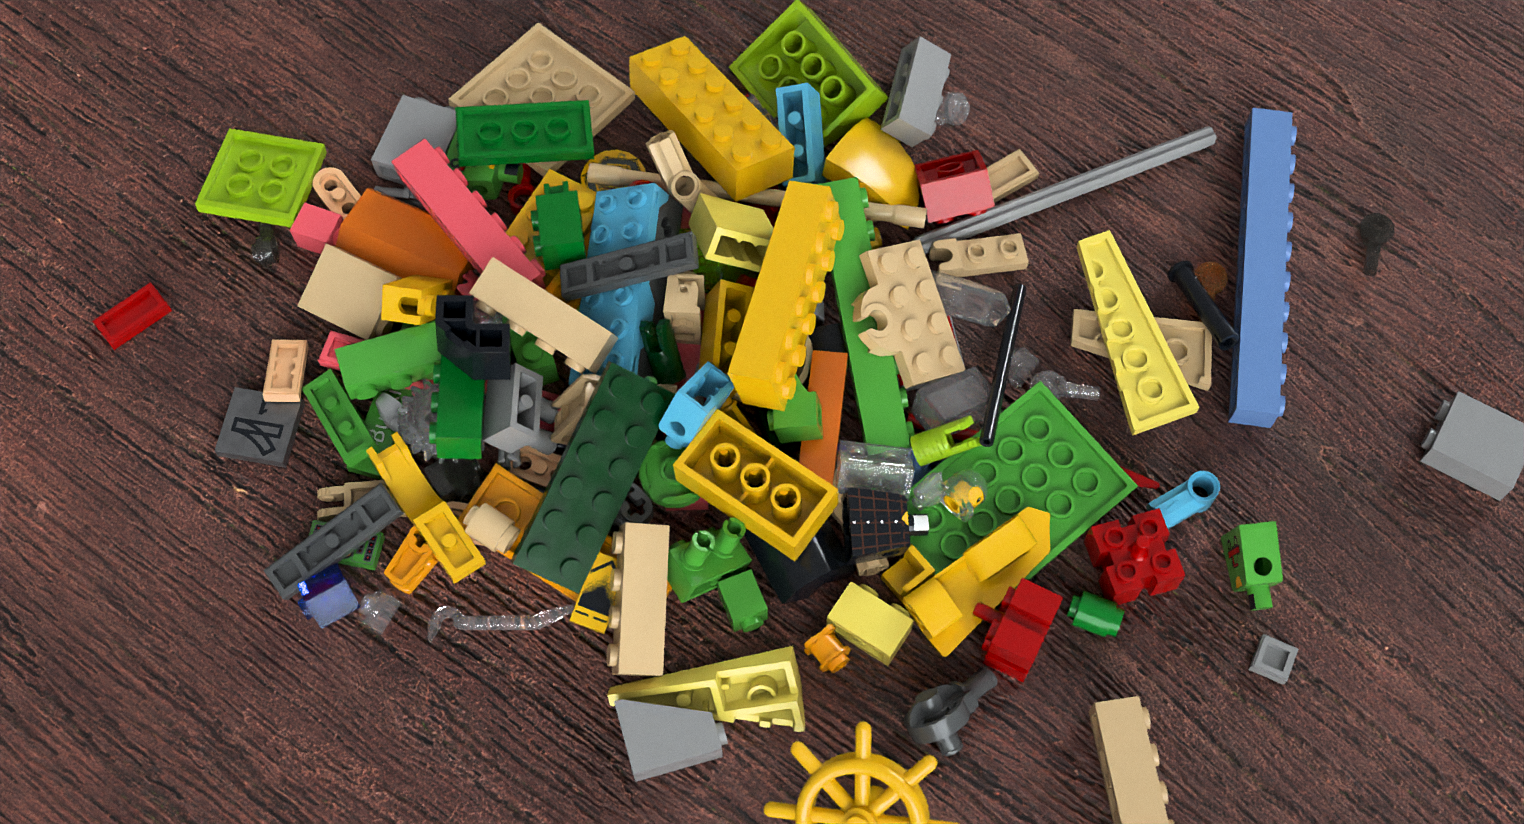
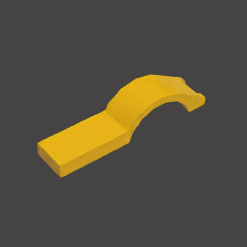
(426, 510)

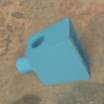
(687, 416)

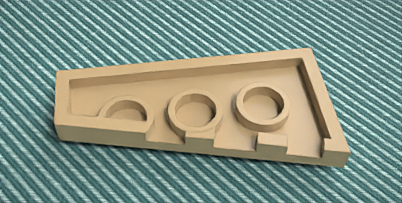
(1187, 340)

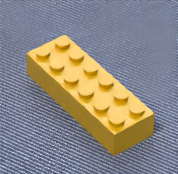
(711, 118)
(786, 296)

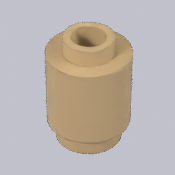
(491, 528)

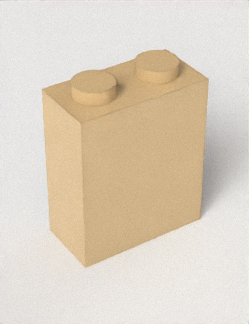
(348, 293)

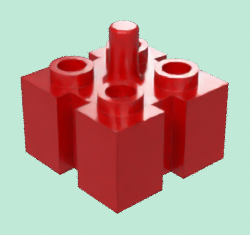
(1134, 557)
(1018, 627)

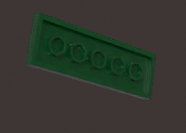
(592, 477)

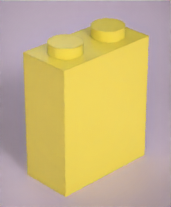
(731, 232)

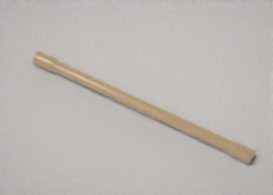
(617, 176)

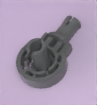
(946, 709)

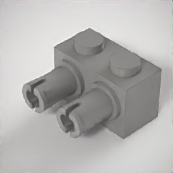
(515, 413)

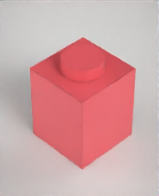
(315, 228)

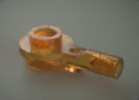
(1212, 277)

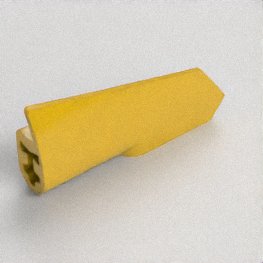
(983, 575)

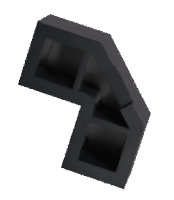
(476, 349)

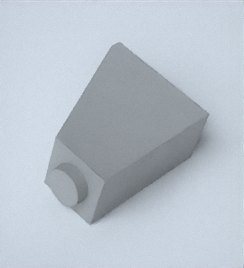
(667, 737)

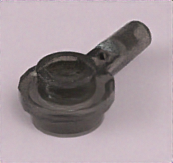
(1374, 231)
(266, 246)

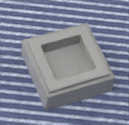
(1273, 659)

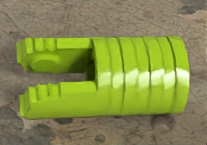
(939, 443)

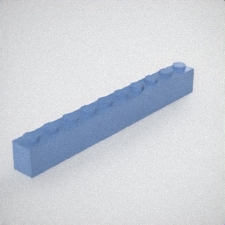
(1261, 269)

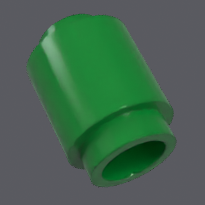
(1095, 614)

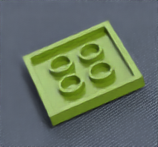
(261, 177)

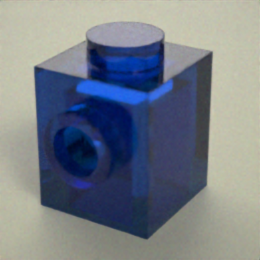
(327, 596)

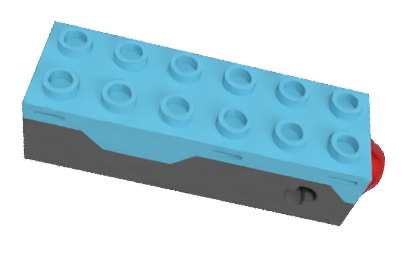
(620, 221)

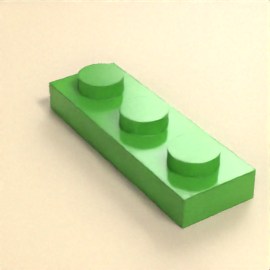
(340, 417)

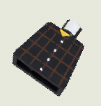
(878, 525)

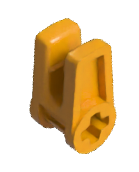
(410, 563)

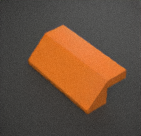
(401, 239)

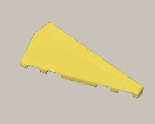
(747, 688)

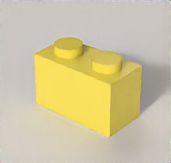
(870, 622)

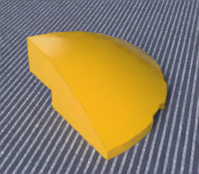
(877, 163)

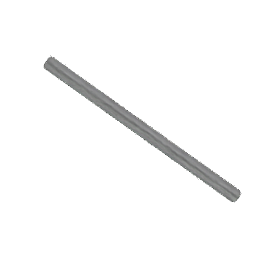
(1071, 187)

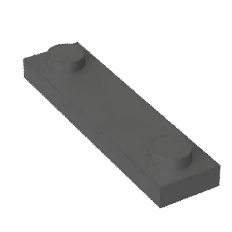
(629, 266)
(334, 540)

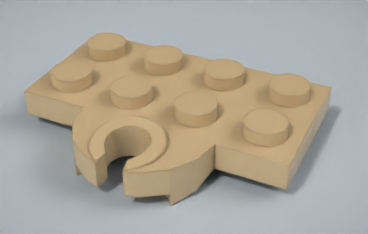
(906, 314)

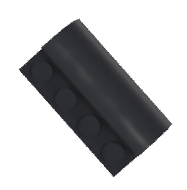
(818, 563)

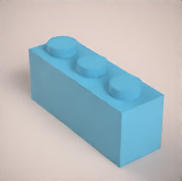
(802, 126)

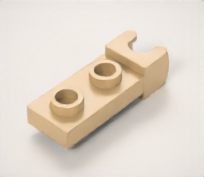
(980, 255)

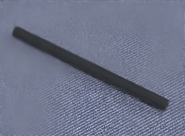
(1002, 366)

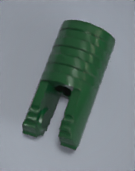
(662, 351)

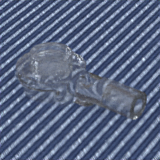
(1059, 386)

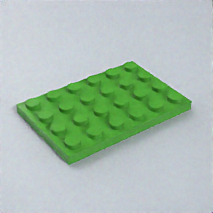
(1037, 462)

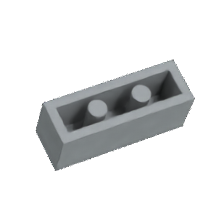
(916, 92)

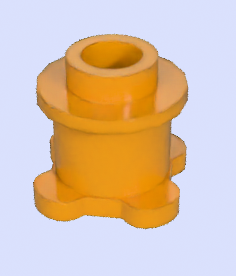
(828, 649)

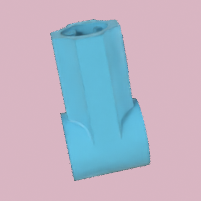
(1183, 502)

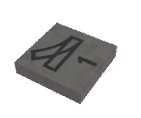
(259, 429)

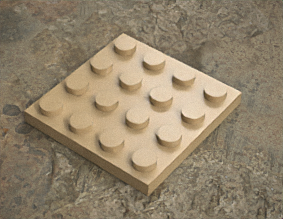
(546, 70)

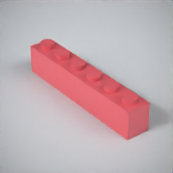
(462, 213)

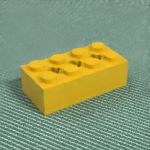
(756, 462)

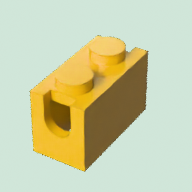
(418, 299)

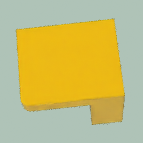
(908, 573)

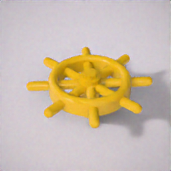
(868, 800)

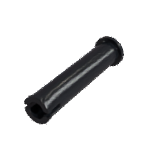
(1203, 304)

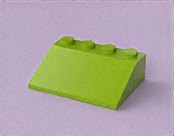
(804, 50)

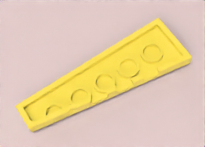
(1140, 358)

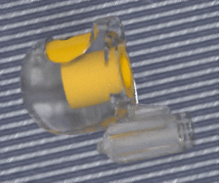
(958, 493)

